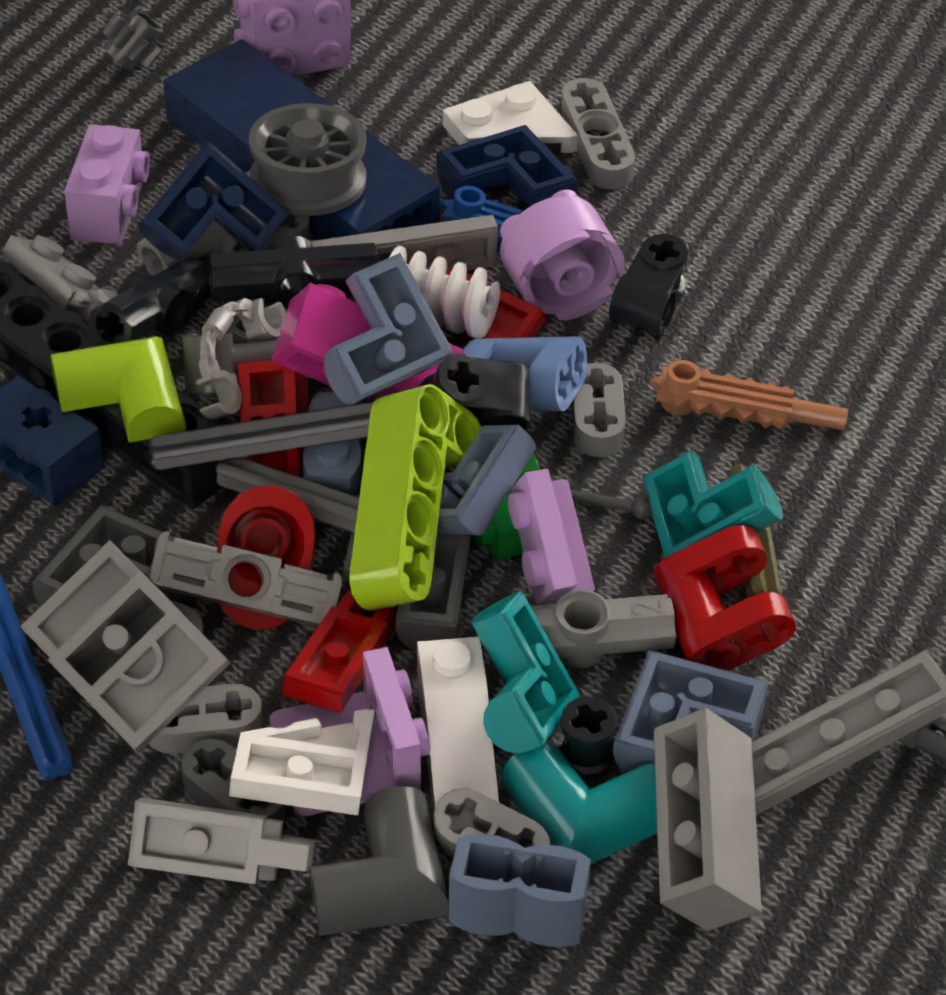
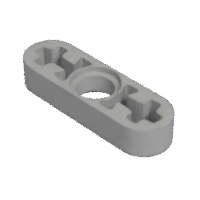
(594, 148)

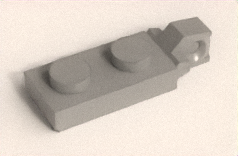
(61, 280)
(213, 842)

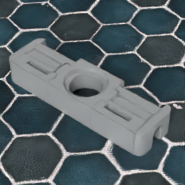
(203, 574)

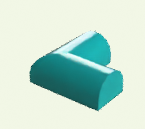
(690, 511)
(533, 675)
(579, 818)

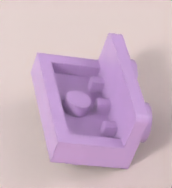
(550, 536)

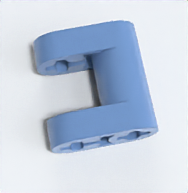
(554, 364)

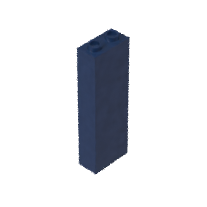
(238, 85)

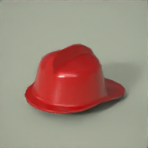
(271, 524)

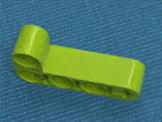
(398, 512)

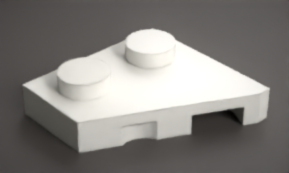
(507, 110)
(305, 764)

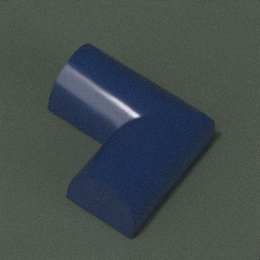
(504, 159)
(207, 192)

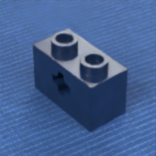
(43, 446)

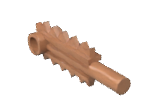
(687, 388)

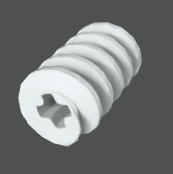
(451, 297)

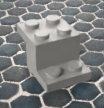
(124, 646)

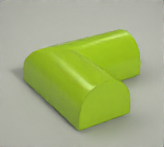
(127, 374)

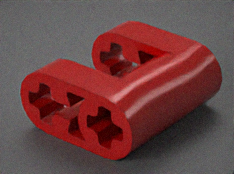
(702, 625)

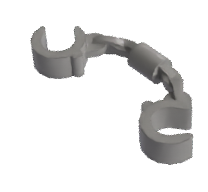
(260, 325)

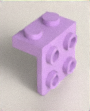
(297, 33)
(395, 739)

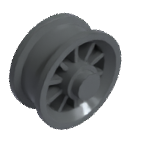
(309, 157)

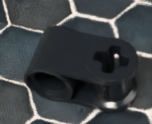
(652, 285)
(488, 388)

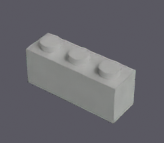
(706, 820)

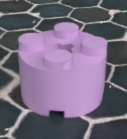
(561, 255)

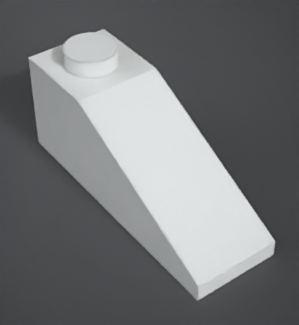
(453, 708)

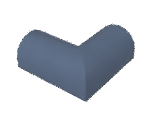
(401, 337)
(483, 479)
(679, 687)

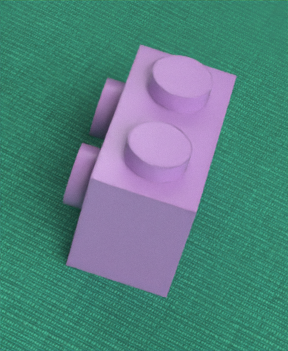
(105, 184)

